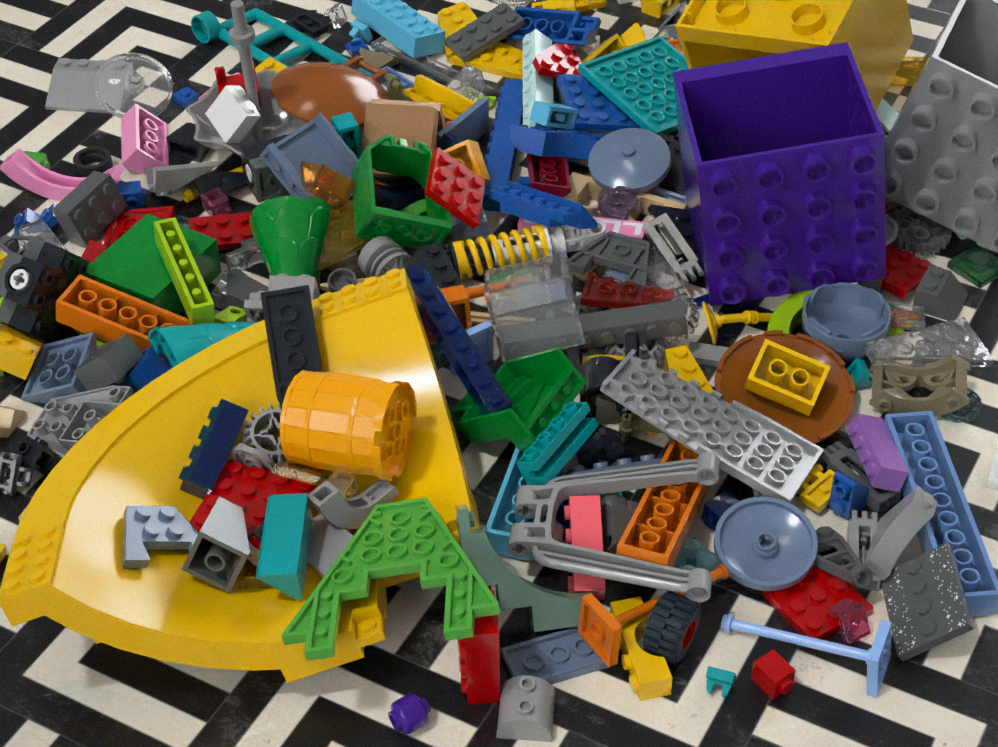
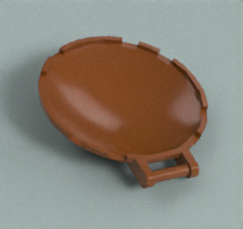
(328, 89)
(832, 404)

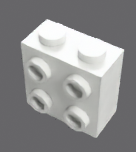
(233, 114)

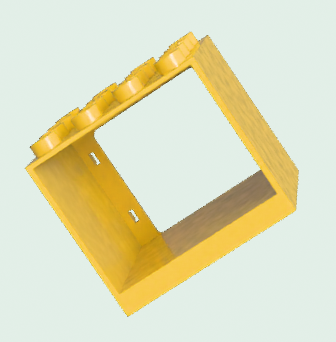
(747, 29)

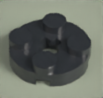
(611, 450)

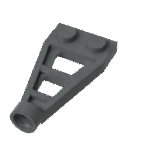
(829, 539)

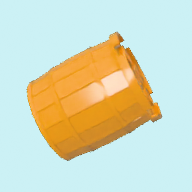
(348, 423)

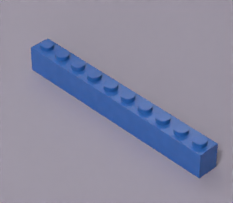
(501, 151)

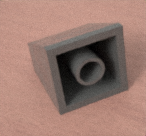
(220, 546)

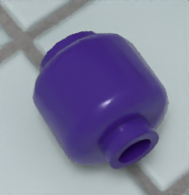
(409, 713)

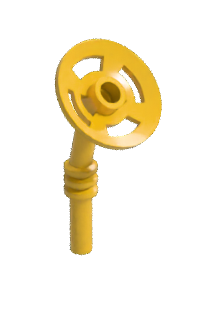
(716, 321)

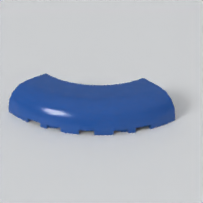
(553, 141)

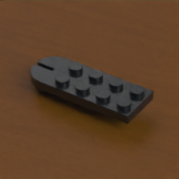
(290, 335)

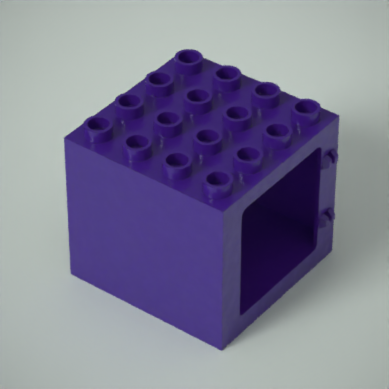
(782, 173)

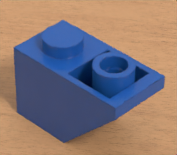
(847, 495)

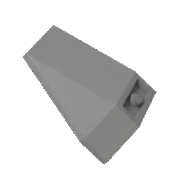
(73, 415)

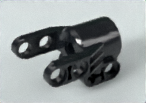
(597, 370)

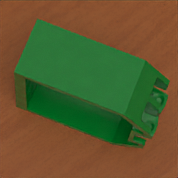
(403, 227)

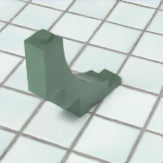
(547, 607)

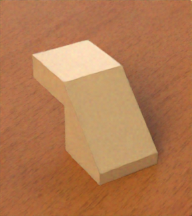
(9, 420)

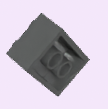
(89, 208)

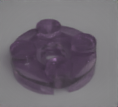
(609, 203)

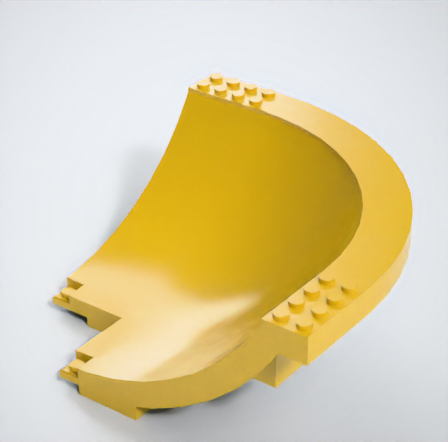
(71, 533)

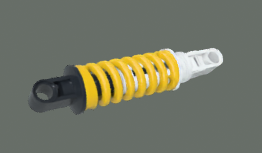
(518, 247)

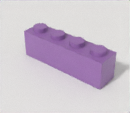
(877, 452)

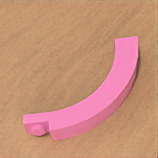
(42, 180)

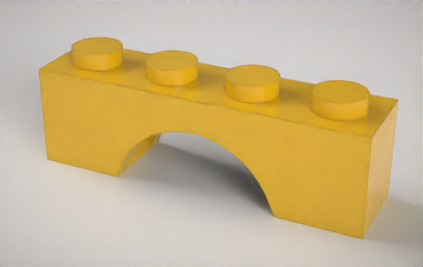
(648, 672)

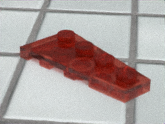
(617, 295)

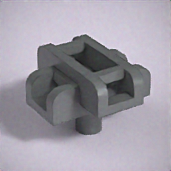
(13, 473)

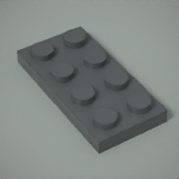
(484, 32)

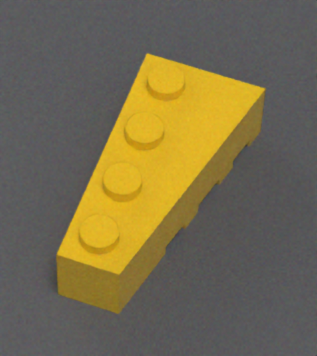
(684, 363)

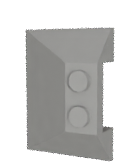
(168, 178)

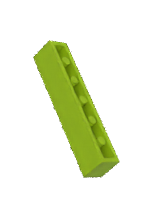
(184, 272)

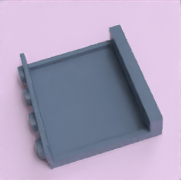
(311, 143)

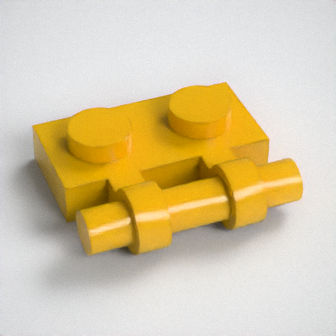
(818, 493)

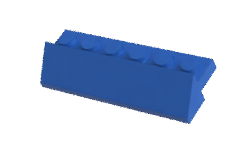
(558, 25)
(541, 207)

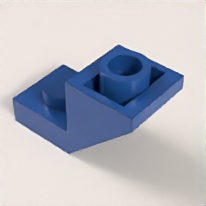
(30, 216)

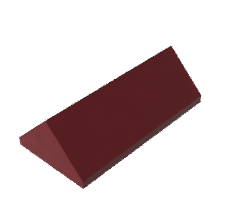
(549, 174)

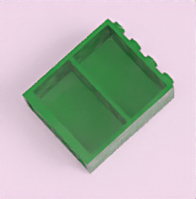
(138, 269)

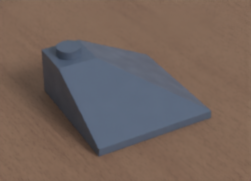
(54, 368)

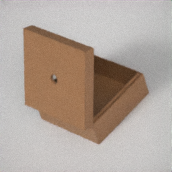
(403, 120)

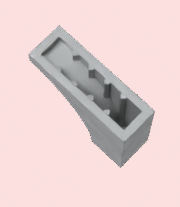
(897, 530)

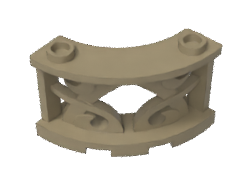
(936, 376)

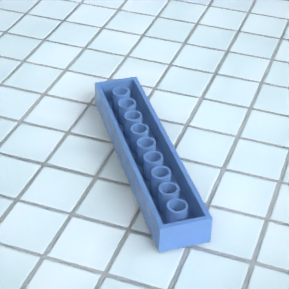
(933, 471)

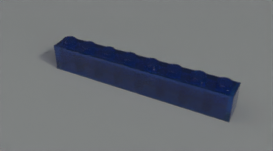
(456, 343)

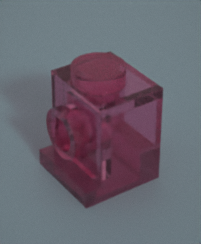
(215, 202)

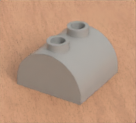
(526, 709)

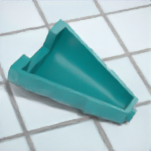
(184, 341)

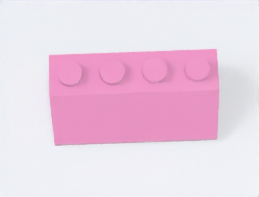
(143, 140)

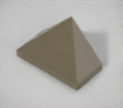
(378, 59)

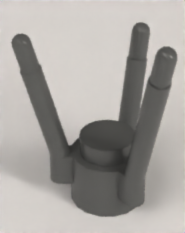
(11, 243)

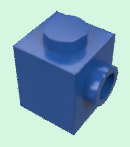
(132, 194)

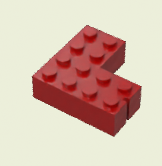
(481, 661)

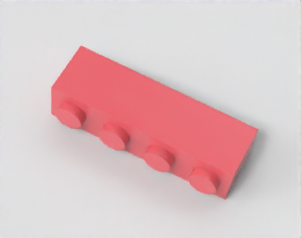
(586, 532)

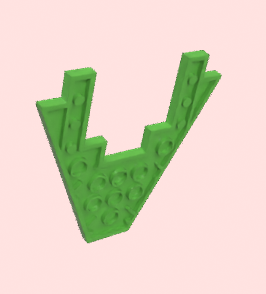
(394, 542)

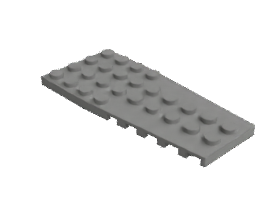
(743, 439)

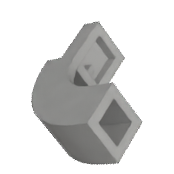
(353, 511)

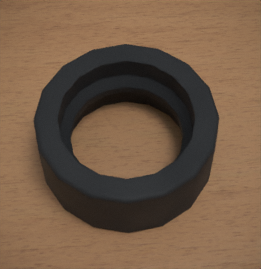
(90, 155)

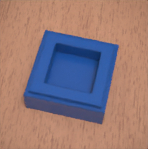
(354, 47)

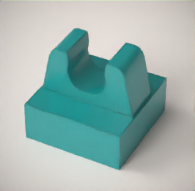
(860, 373)
(720, 677)

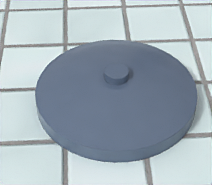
(629, 159)
(765, 543)

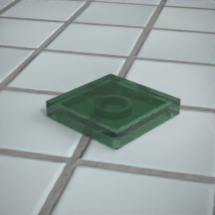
(975, 266)

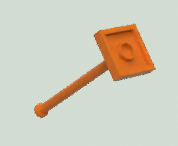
(604, 631)

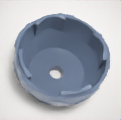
(846, 318)

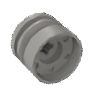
(381, 256)

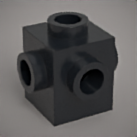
(35, 454)

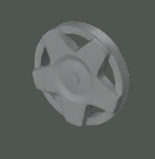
(252, 456)

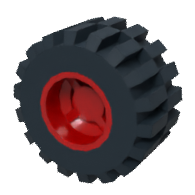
(672, 627)

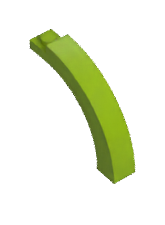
(788, 313)

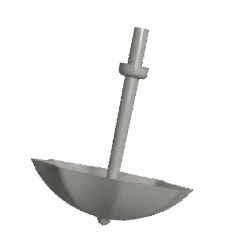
(273, 119)

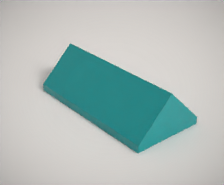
(285, 543)

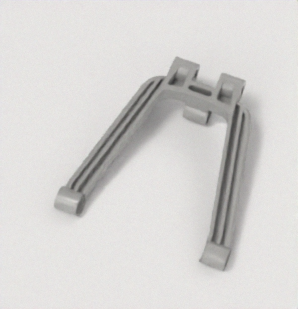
(546, 535)

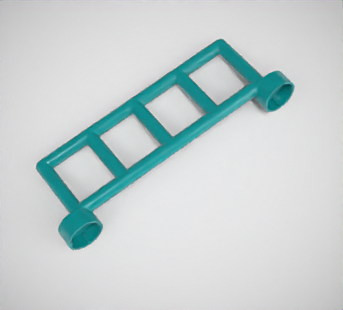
(207, 28)

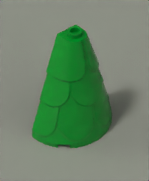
(290, 234)

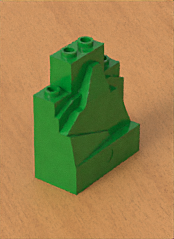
(538, 391)

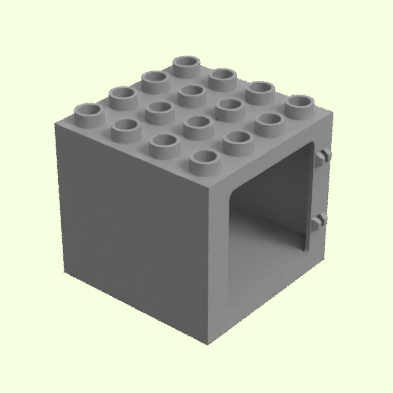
(946, 134)

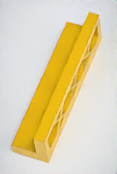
(430, 91)

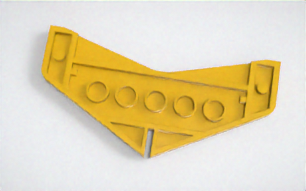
(497, 60)

